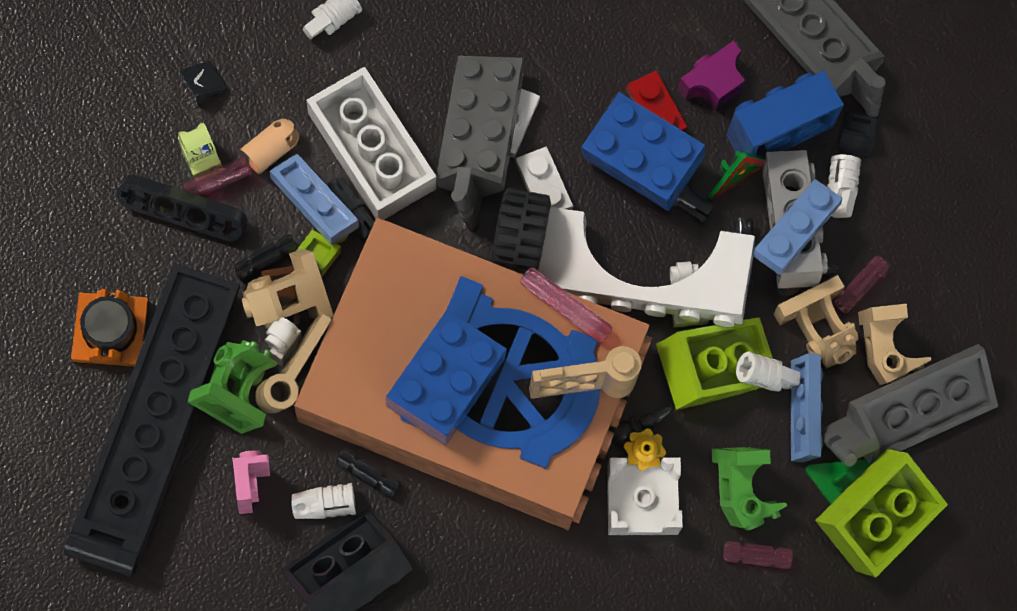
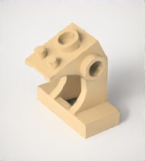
(263, 302)
(813, 307)
(878, 334)

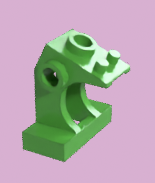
(246, 367)
(735, 486)

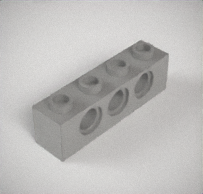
(793, 170)

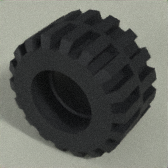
(521, 230)

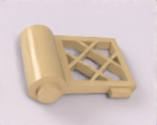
(614, 376)
(281, 389)

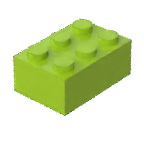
(881, 512)

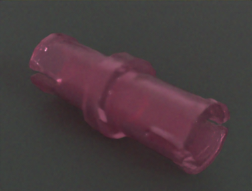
(218, 177)

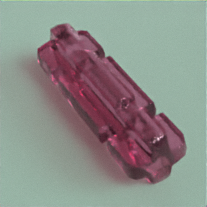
(861, 284)
(757, 554)

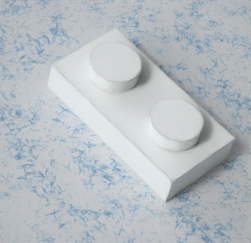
(542, 177)

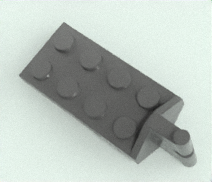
(827, 40)
(479, 131)
(914, 408)

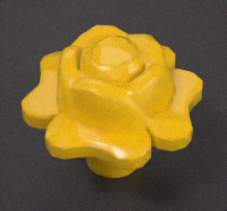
(644, 449)

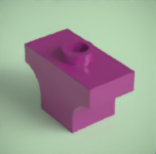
(714, 77)

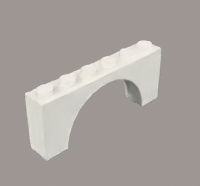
(710, 293)

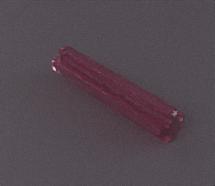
(566, 305)

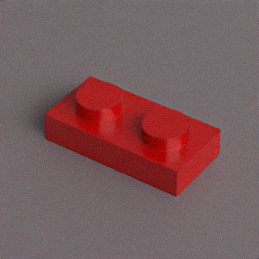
(653, 95)

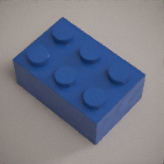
(785, 116)
(643, 151)
(445, 377)

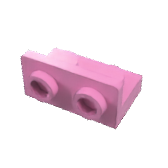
(246, 470)

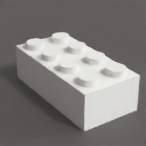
(371, 144)

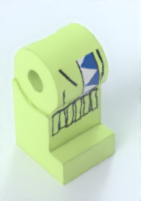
(198, 150)

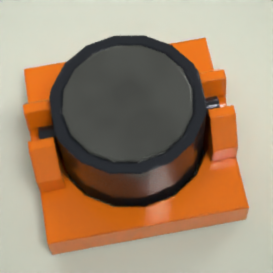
(109, 327)

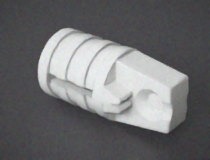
(331, 16)
(844, 181)
(766, 372)
(324, 502)

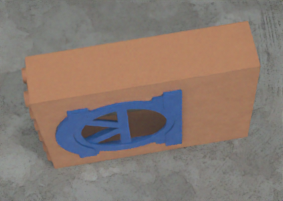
(383, 320)

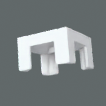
(645, 499)

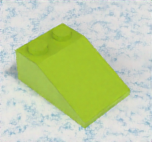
(704, 361)

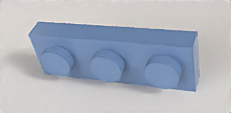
(314, 199)
(797, 227)
(806, 409)

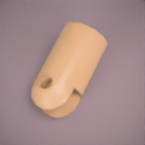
(271, 144)

